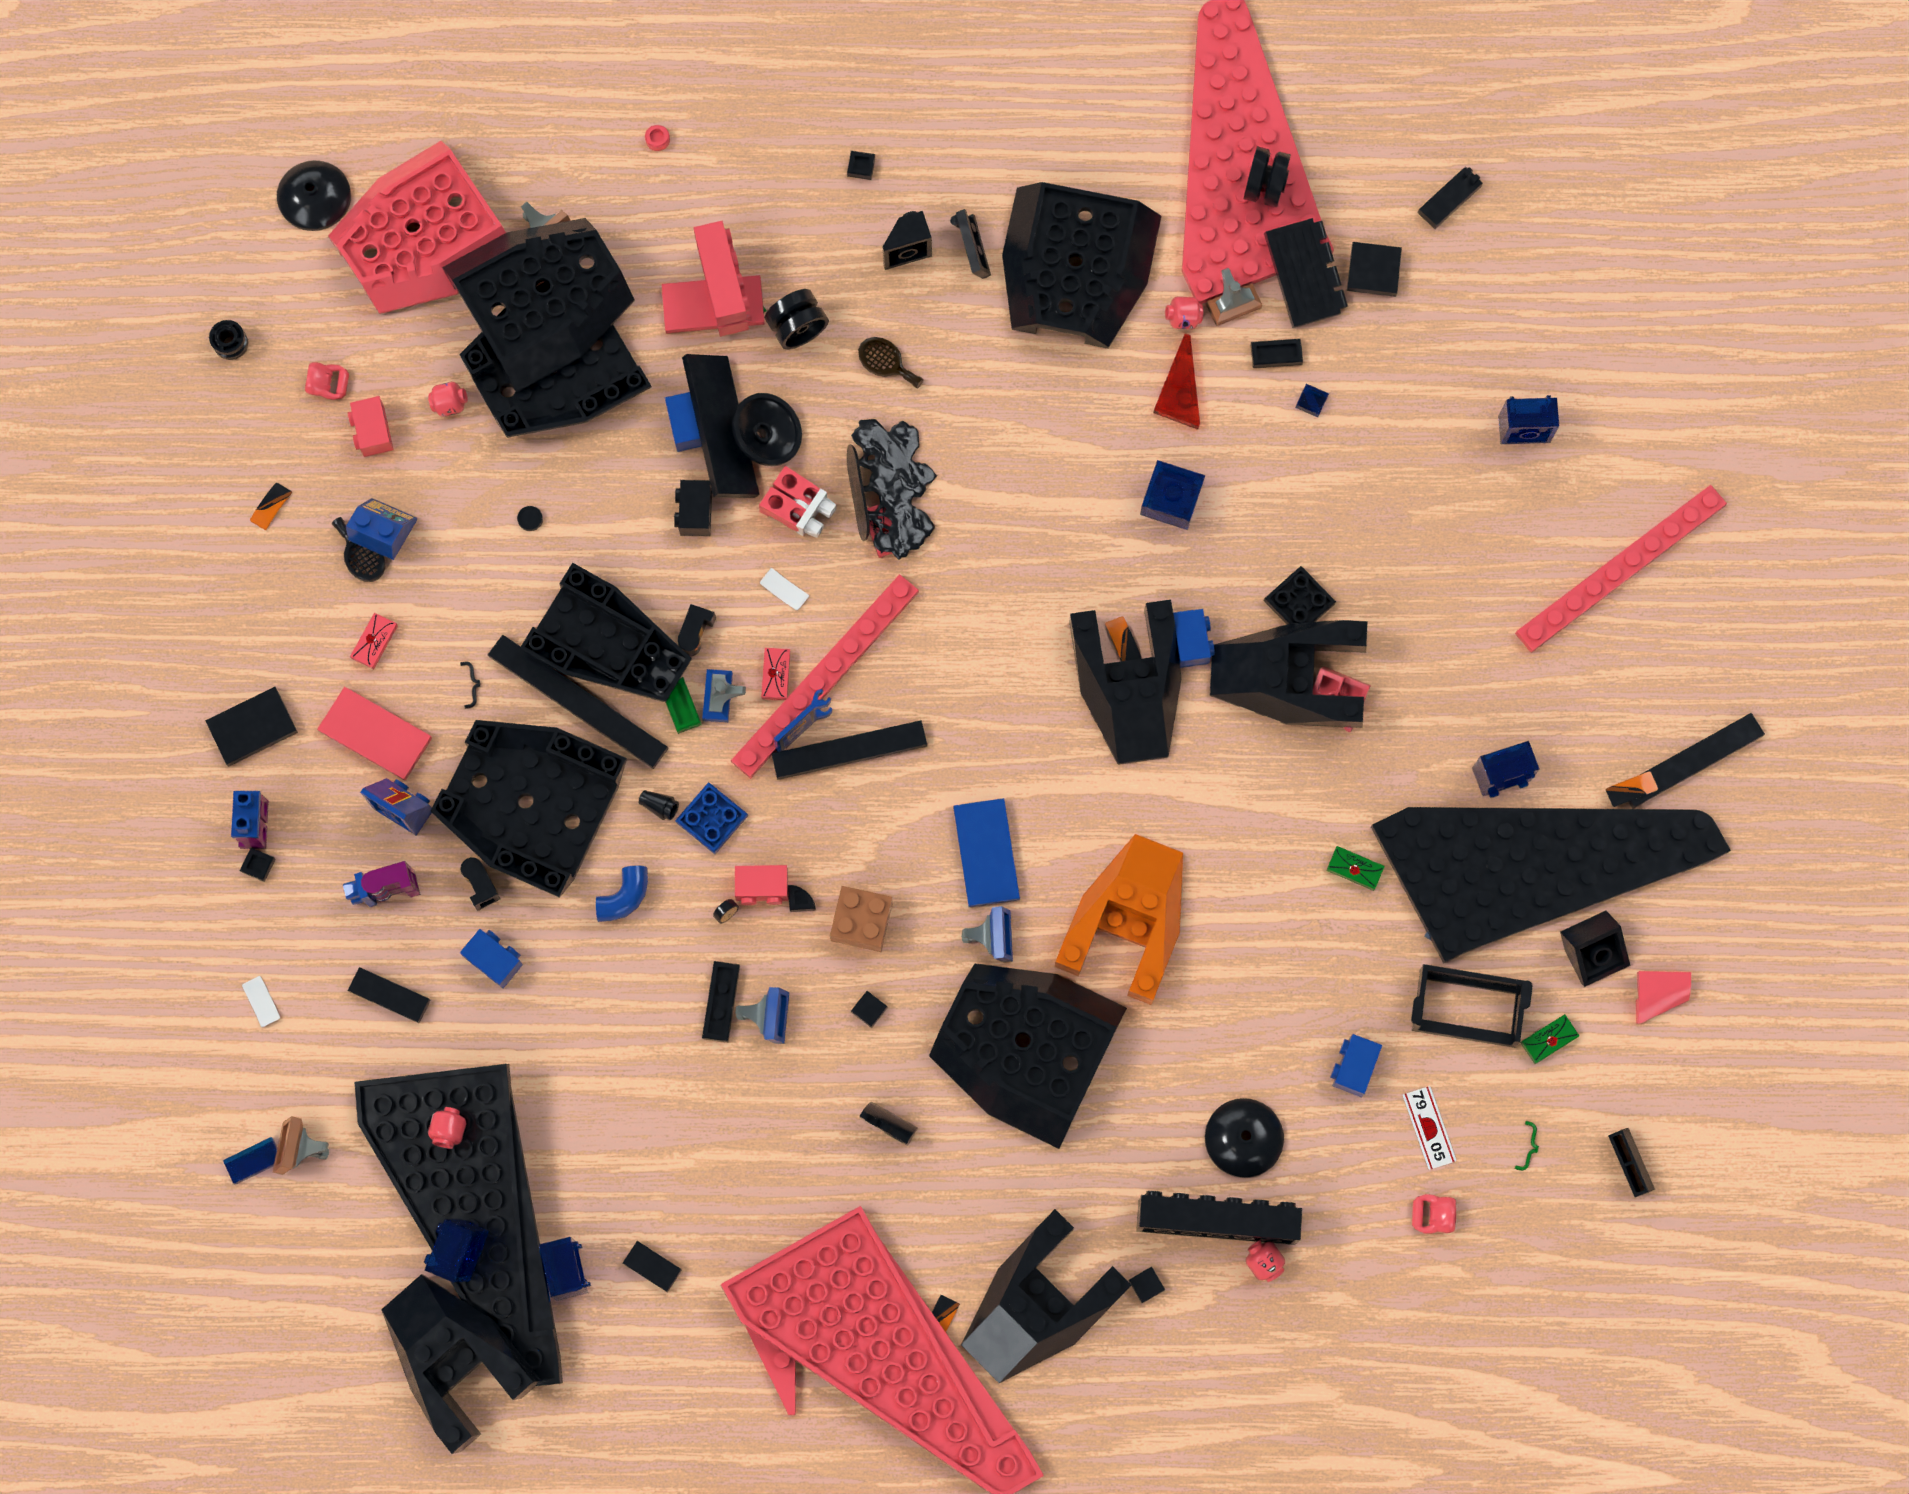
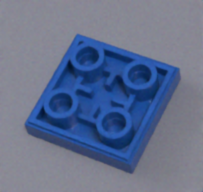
(711, 818)

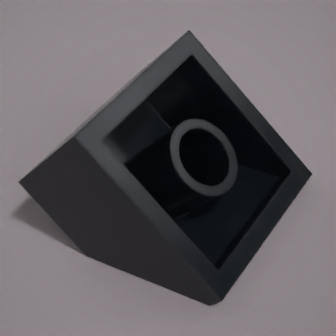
(907, 241)
(1595, 948)

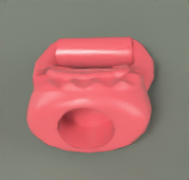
(320, 377)
(1441, 1214)

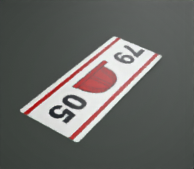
(1429, 1127)

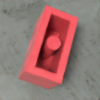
(371, 426)
(761, 884)

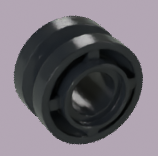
(225, 329)

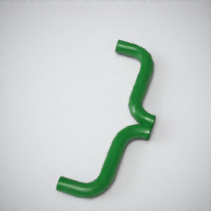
(1533, 1145)

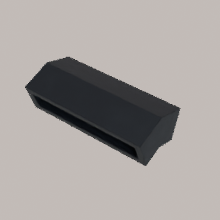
(1636, 1160)

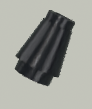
(659, 804)

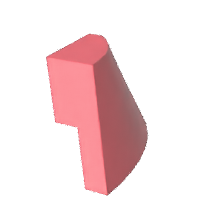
(1337, 684)
(1660, 992)

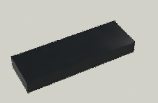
(389, 995)
(721, 1001)

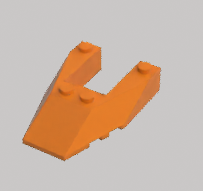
(1136, 902)

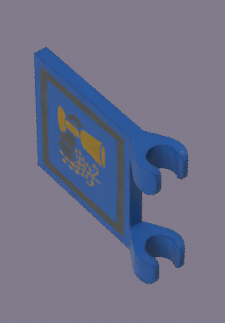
(803, 721)

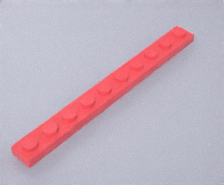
(1620, 568)
(827, 672)

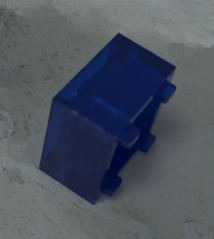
(1528, 420)
(1172, 495)
(1505, 769)
(456, 1250)
(563, 1268)

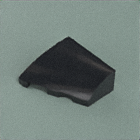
(889, 1123)

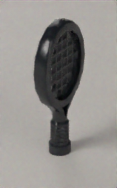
(339, 524)

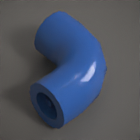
(627, 898)

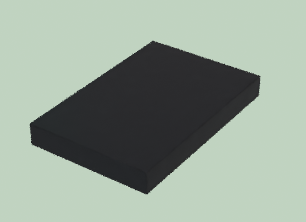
(251, 726)

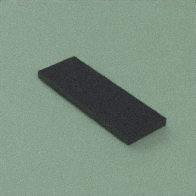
(714, 406)

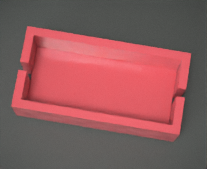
(723, 278)

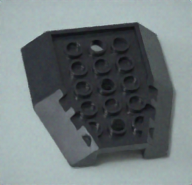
(1114, 253)
(539, 328)
(564, 398)
(561, 776)
(1028, 1083)

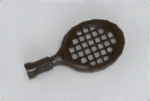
(915, 380)

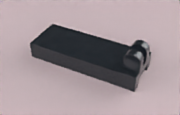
(1450, 197)
(972, 242)

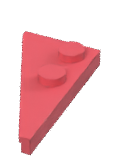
(780, 1369)

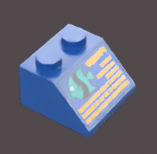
(379, 527)

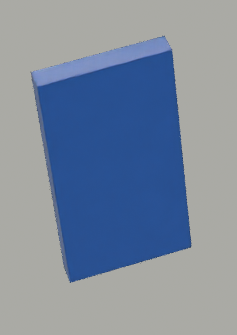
(986, 852)

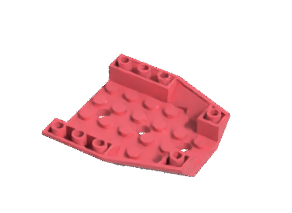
(409, 263)

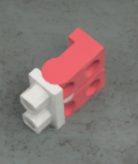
(797, 503)

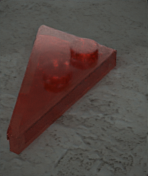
(1179, 394)

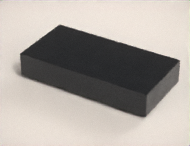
(1276, 353)
(652, 1266)

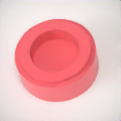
(657, 138)

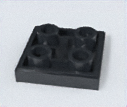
(1374, 269)
(1299, 598)

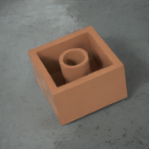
(861, 918)

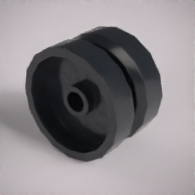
(1269, 177)
(796, 319)

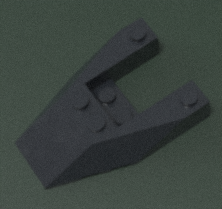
(1275, 673)
(1131, 698)
(1026, 1315)
(440, 1345)

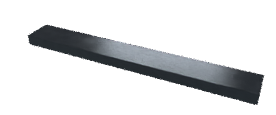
(578, 702)

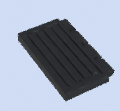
(1303, 272)

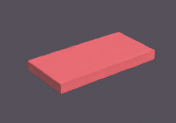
(690, 309)
(374, 733)

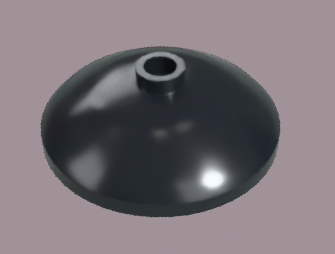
(314, 208)
(776, 424)
(1239, 1156)

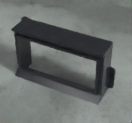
(1521, 989)

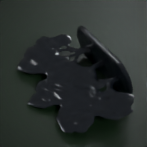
(895, 481)

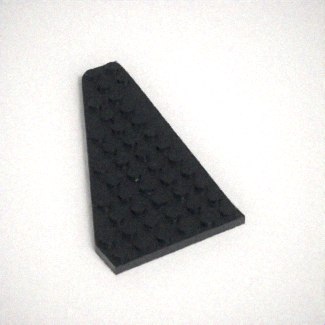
(1511, 869)
(475, 1182)

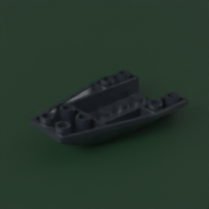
(605, 639)

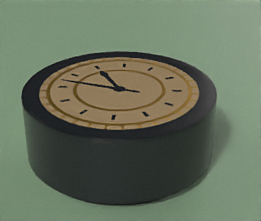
(725, 911)

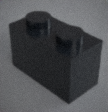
(694, 508)

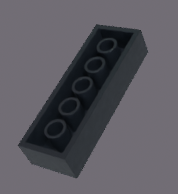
(1219, 1219)

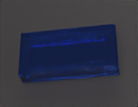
(251, 1161)

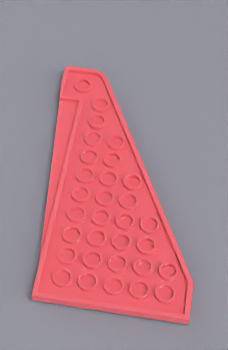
(1232, 115)
(865, 1330)

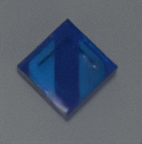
(1312, 400)

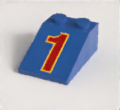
(398, 804)

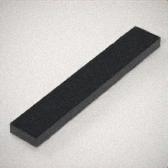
(849, 749)
(1702, 755)

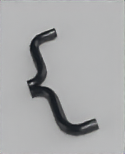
(474, 687)

